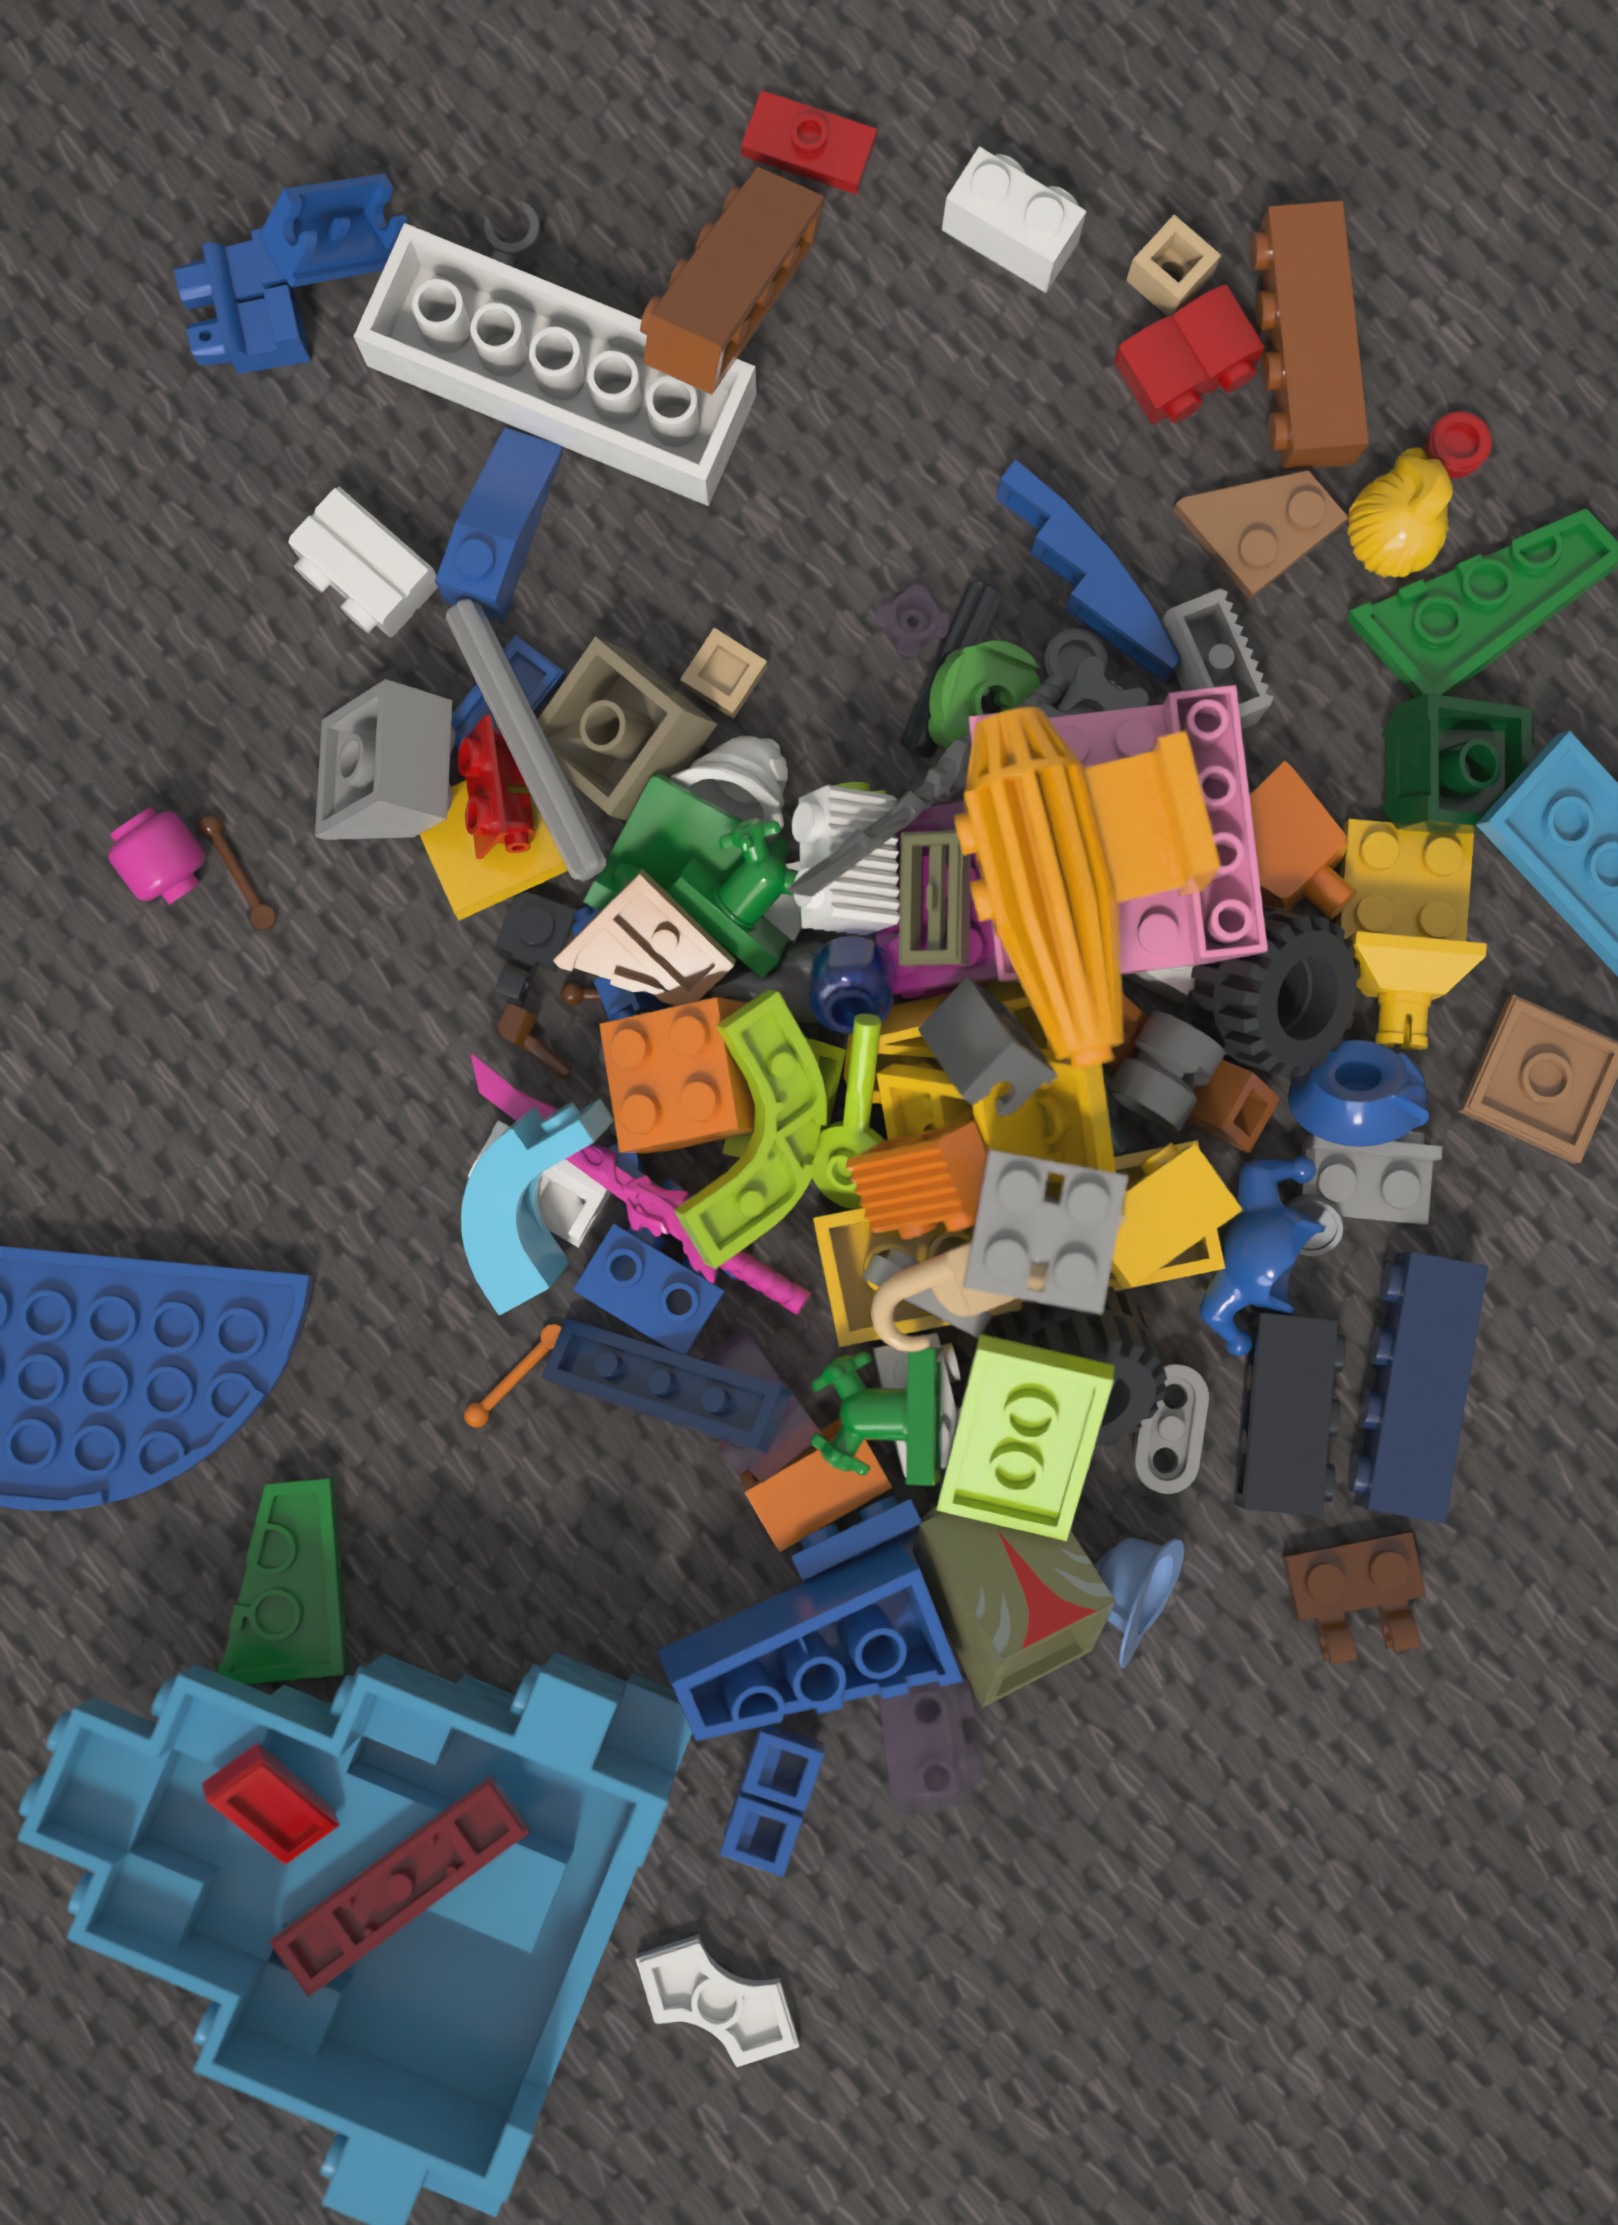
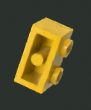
(1168, 1212)

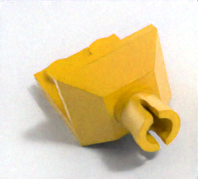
(1407, 921)

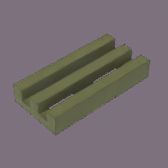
(958, 900)

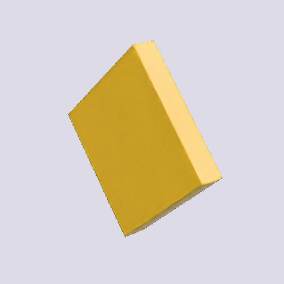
(480, 883)

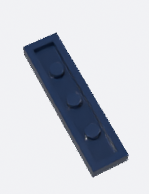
(668, 1385)

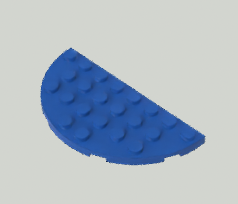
(130, 1369)

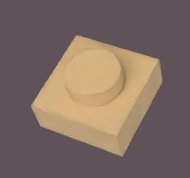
(723, 673)

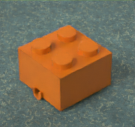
(675, 1078)

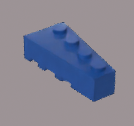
(813, 1647)

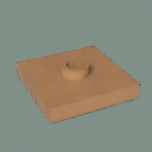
(1543, 1079)

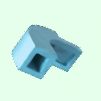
(500, 1207)

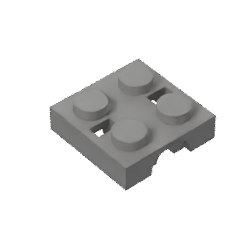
(1025, 1227)

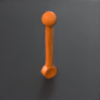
(478, 1413)

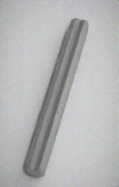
(526, 740)

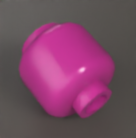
(156, 856)

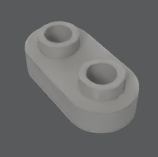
(881, 1269)
(1175, 1429)

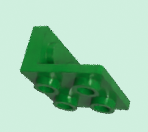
(662, 836)

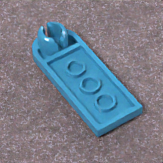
(1563, 838)

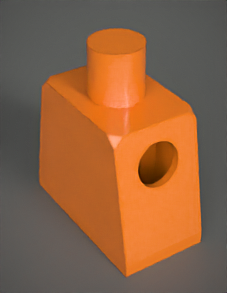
(1297, 845)

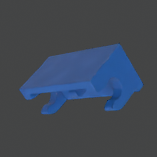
(332, 229)

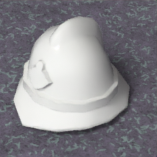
(742, 778)

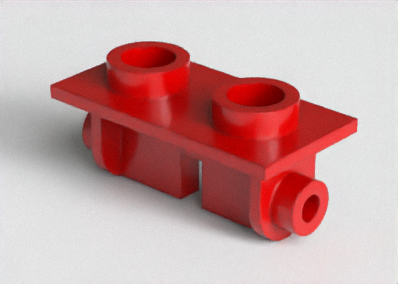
(492, 811)

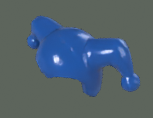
(1259, 1249)

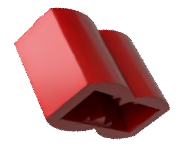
(1189, 356)

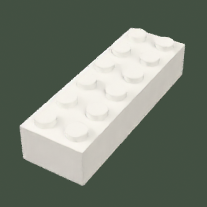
(547, 364)

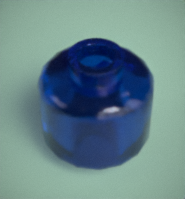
(849, 980)

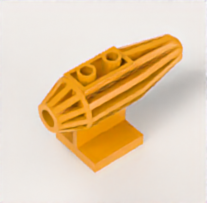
(1062, 853)

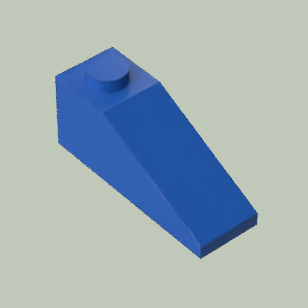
(499, 523)

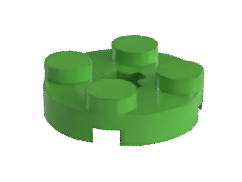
(969, 676)

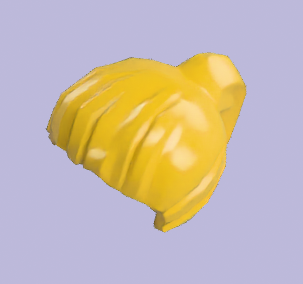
(1402, 516)

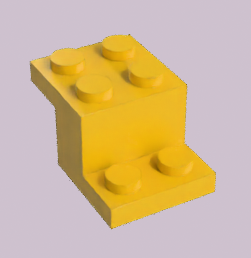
(1055, 1124)

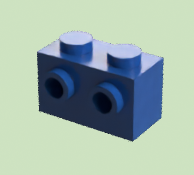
(649, 1288)

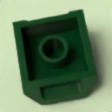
(1452, 760)

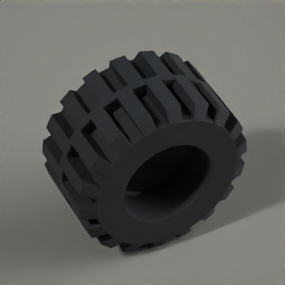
(1284, 1004)
(1114, 1337)

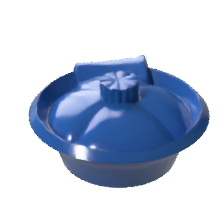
(1360, 1096)

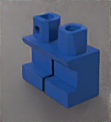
(254, 306)
(772, 1799)

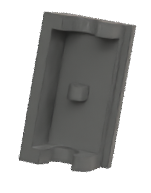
(983, 1045)

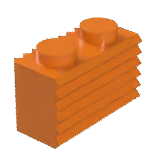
(921, 1180)

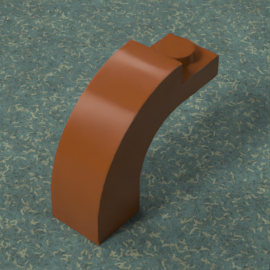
(1228, 1108)

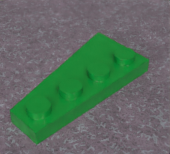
(1462, 621)

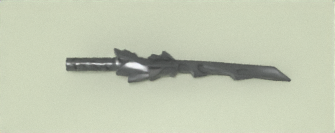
(940, 785)

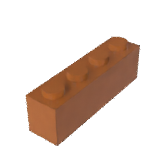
(730, 279)
(1310, 336)

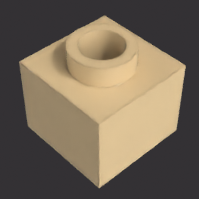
(1174, 250)

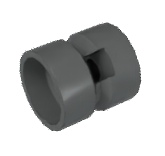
(1168, 1067)

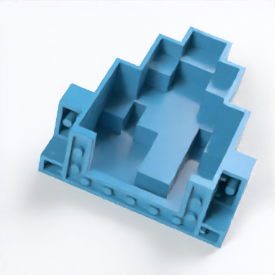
(456, 2022)

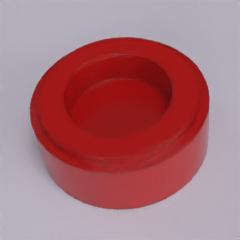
(1459, 443)

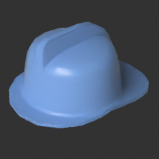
(1140, 1581)

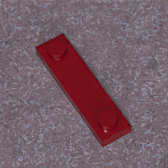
(400, 1885)

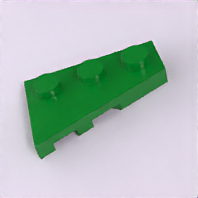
(292, 1590)

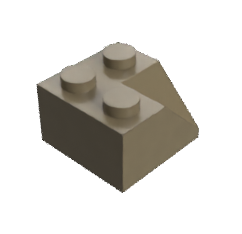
(619, 726)

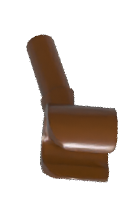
(516, 1026)

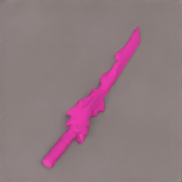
(646, 1203)

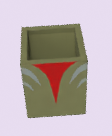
(1010, 1599)

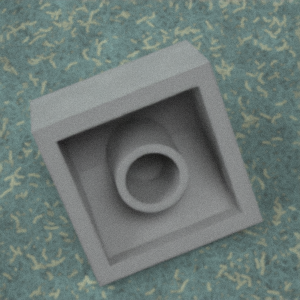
(385, 765)

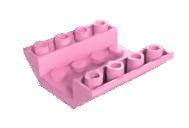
(1226, 916)

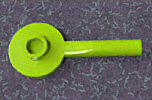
(852, 1135)

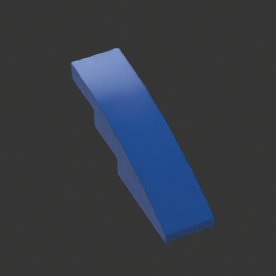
(1104, 591)

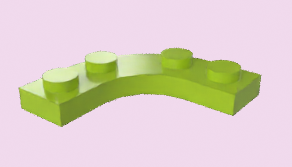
(785, 1136)

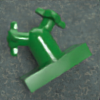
(735, 908)
(887, 1414)

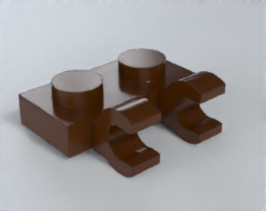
(1353, 1578)

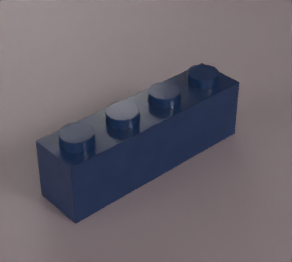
(1418, 1385)

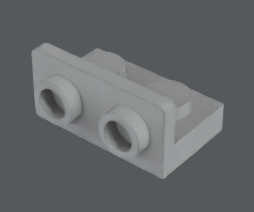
(1374, 1181)

